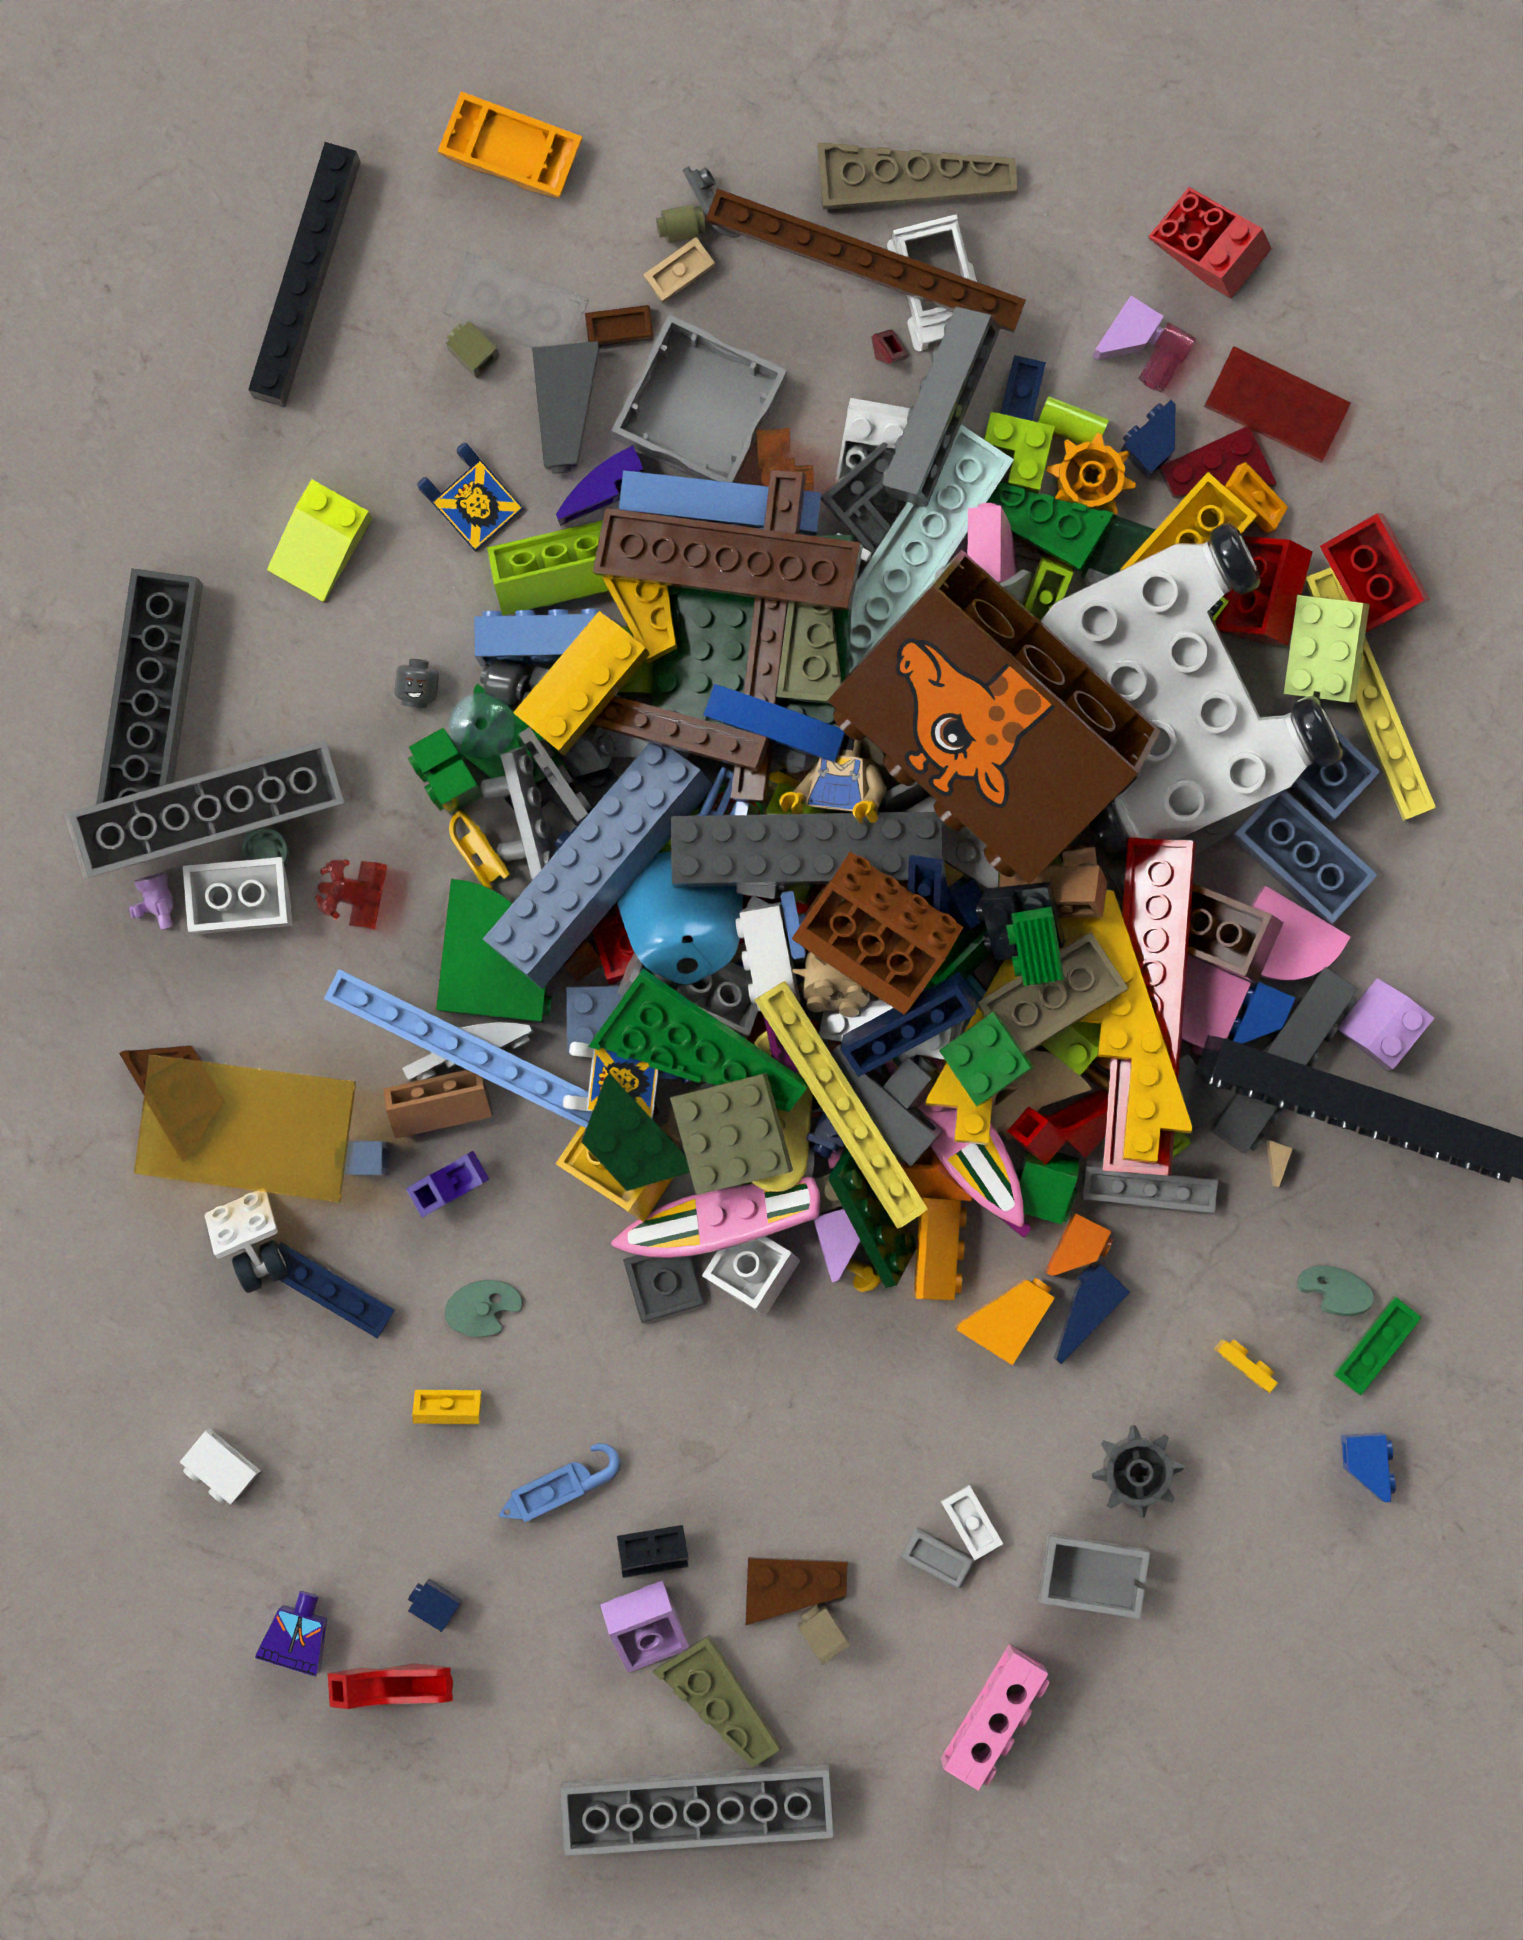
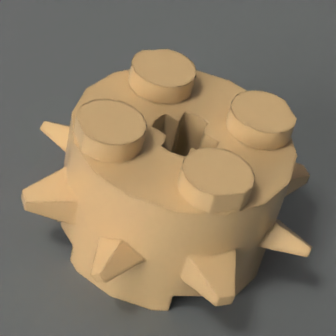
(830, 989)

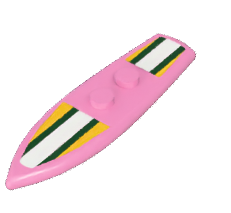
(979, 1169)
(719, 1220)

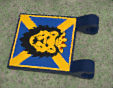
(475, 502)

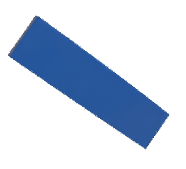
(775, 723)

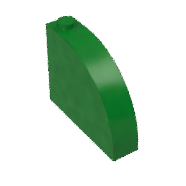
(472, 973)

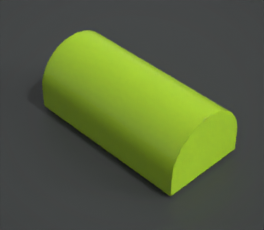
(1072, 421)

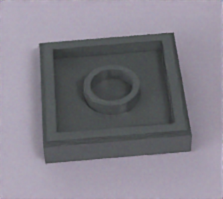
(663, 1285)

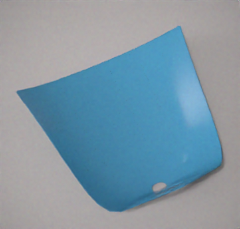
(661, 915)

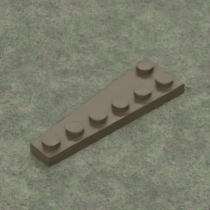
(885, 176)

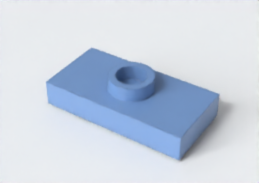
(793, 921)

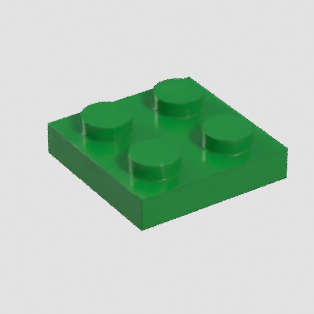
(986, 1059)

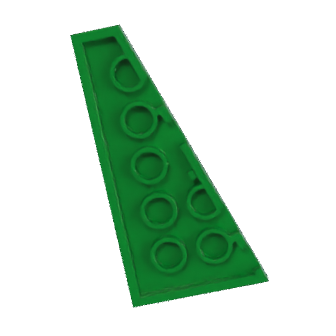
(686, 1041)

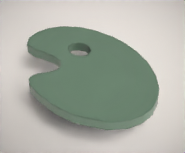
(1343, 1293)
(473, 1313)

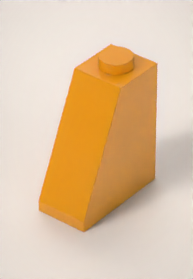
(1008, 1319)

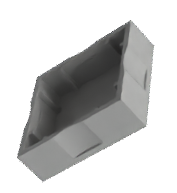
(699, 403)

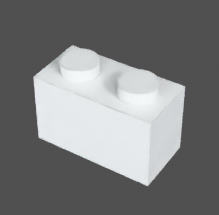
(219, 1467)

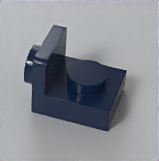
(826, 1139)

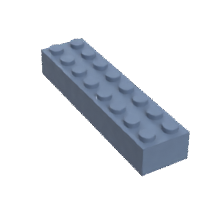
(597, 863)

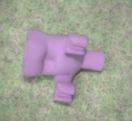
(156, 899)

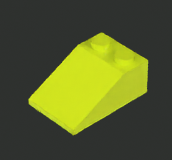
(319, 540)

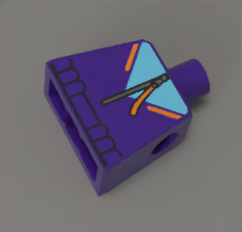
(296, 1637)

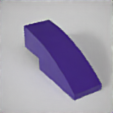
(599, 486)

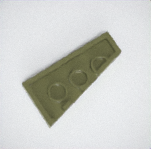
(809, 655)
(713, 1690)

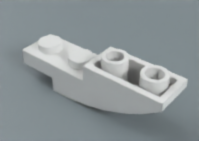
(496, 1033)

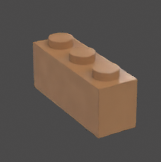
(1076, 889)
(437, 1103)

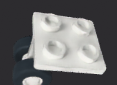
(241, 1226)

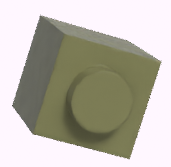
(471, 348)

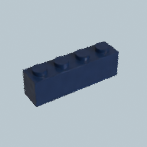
(896, 1033)

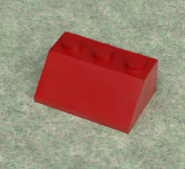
(1375, 570)
(1270, 610)

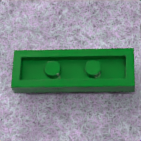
(1377, 1345)

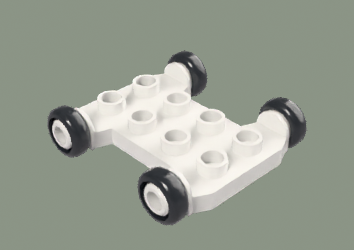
(1163, 653)

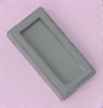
(937, 1558)

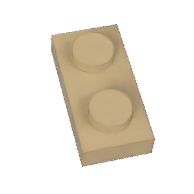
(679, 270)

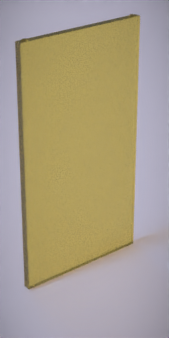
(245, 1127)

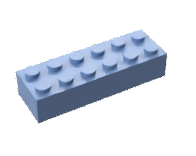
(707, 500)

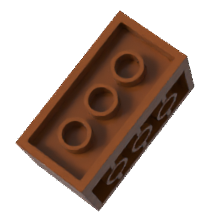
(877, 933)

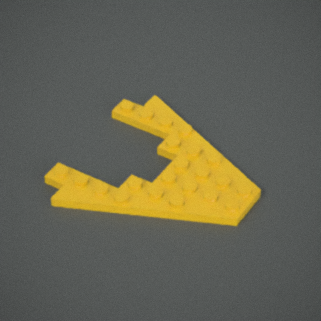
(1126, 1033)

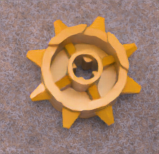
(1095, 459)

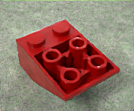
(1211, 241)

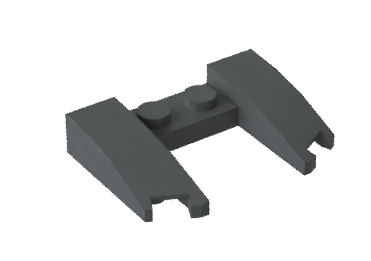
(851, 505)

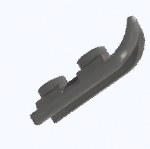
(702, 183)

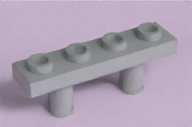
(527, 807)

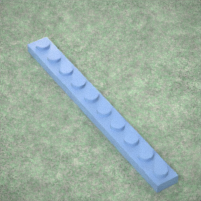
(455, 1045)

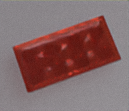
(1277, 404)

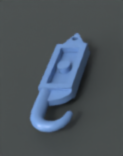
(559, 1487)

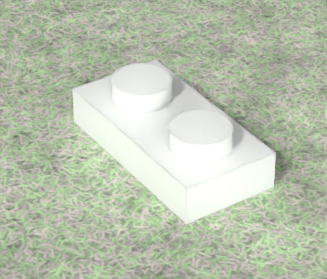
(971, 1522)

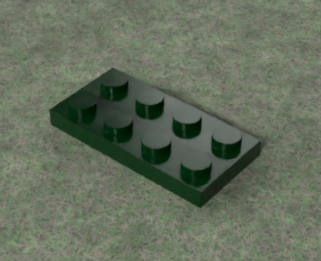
(886, 1245)

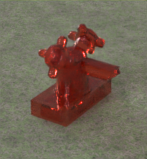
(361, 893)

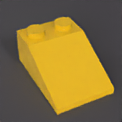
(586, 1168)

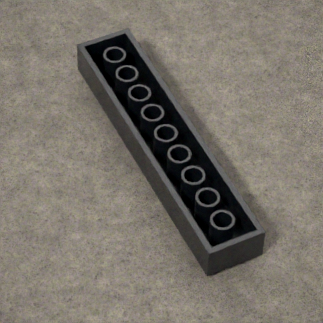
(1357, 1105)

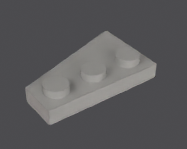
(557, 777)

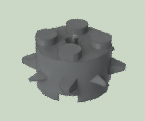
(1149, 1455)

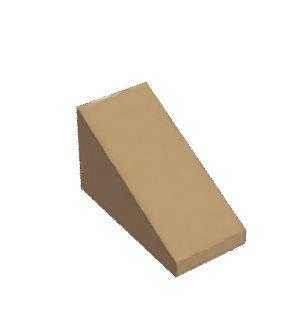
(1278, 1160)

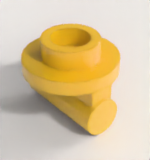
(866, 1275)

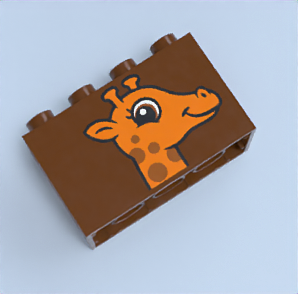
(994, 719)

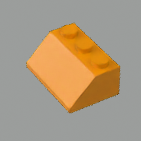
(939, 1250)

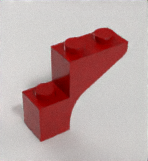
(1077, 1125)
(390, 1685)

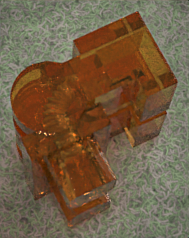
(770, 449)

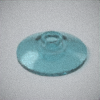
(484, 742)

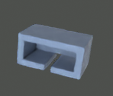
(367, 1158)

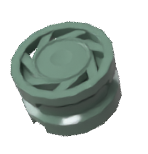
(265, 844)

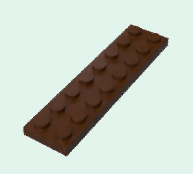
(728, 559)

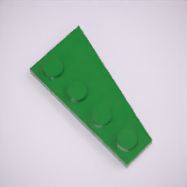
(1051, 524)

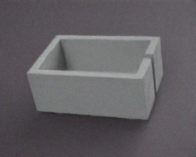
(1093, 1575)

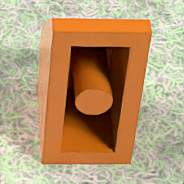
(1079, 1245)

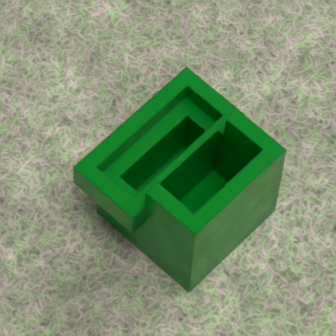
(1048, 1188)

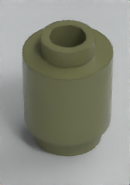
(681, 223)

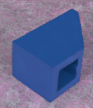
(1263, 1013)
(1367, 1461)

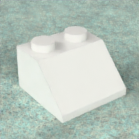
(753, 1272)

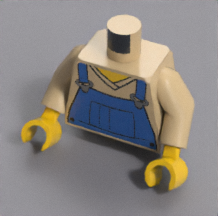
(845, 786)

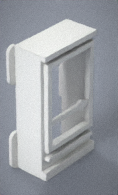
(929, 324)

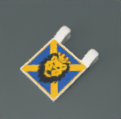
(632, 1074)

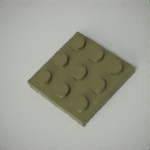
(731, 1134)

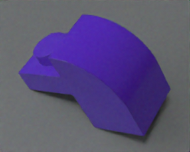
(447, 1184)

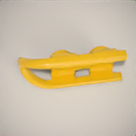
(477, 843)

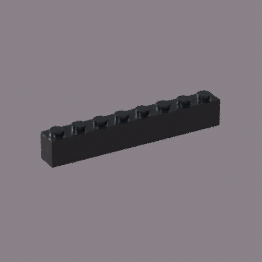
(304, 274)

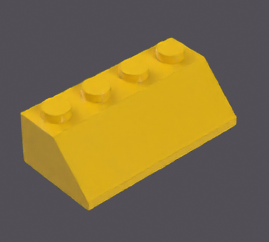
(1195, 517)
(582, 682)

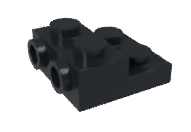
(998, 905)

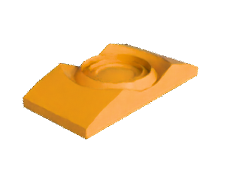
(509, 145)

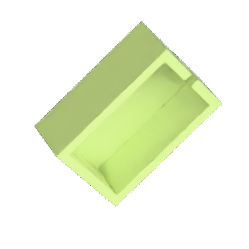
(1326, 648)

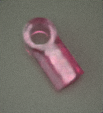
(1169, 351)

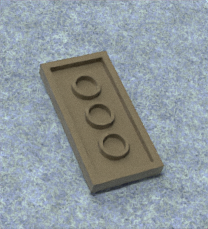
(1046, 1009)

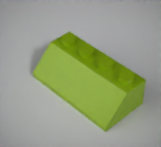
(546, 568)

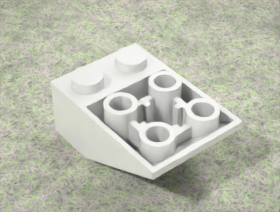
(865, 429)

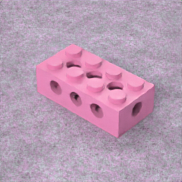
(978, 1767)

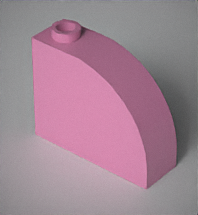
(992, 541)
(1303, 942)
(1209, 1003)

